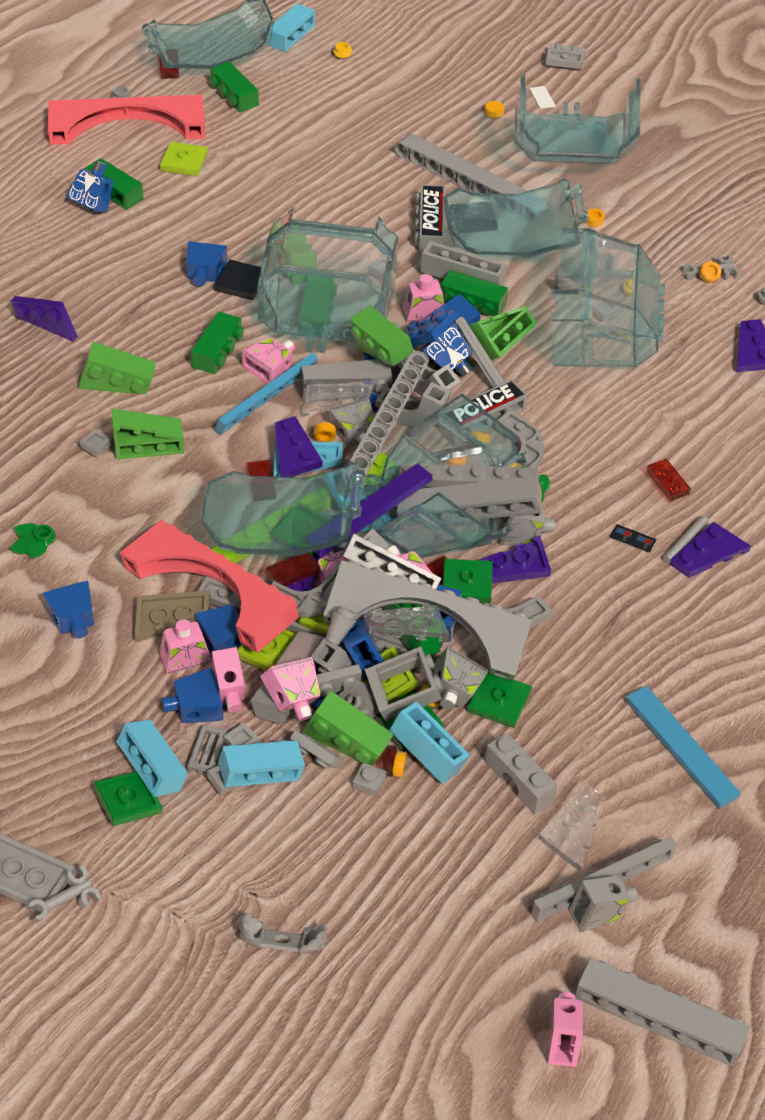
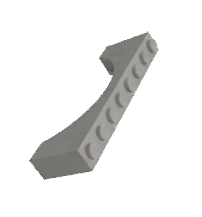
(496, 631)

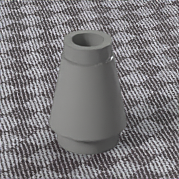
(340, 624)

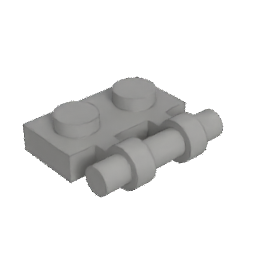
(565, 56)

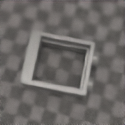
(399, 665)

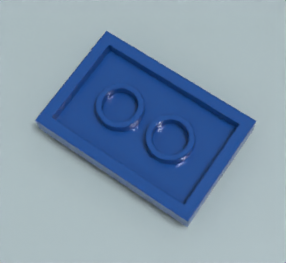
(430, 327)

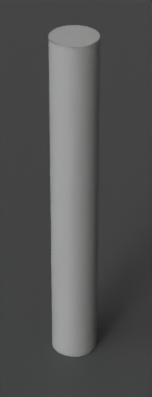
(686, 538)

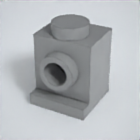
(361, 697)

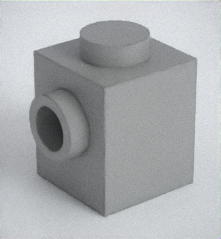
(330, 657)

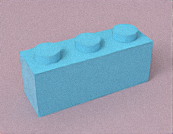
(292, 27)
(429, 742)
(152, 758)
(261, 763)

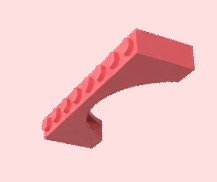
(73, 117)
(263, 607)

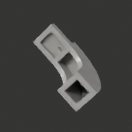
(444, 377)
(419, 409)

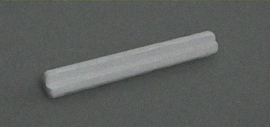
(478, 352)

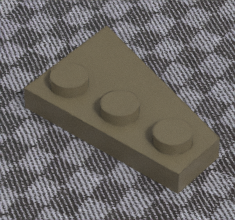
(163, 611)

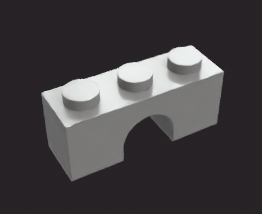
(533, 783)

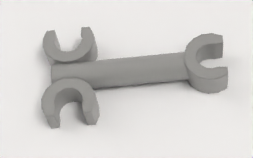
(726, 267)
(79, 887)

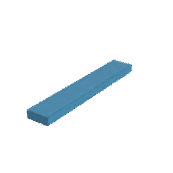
(263, 395)
(683, 747)

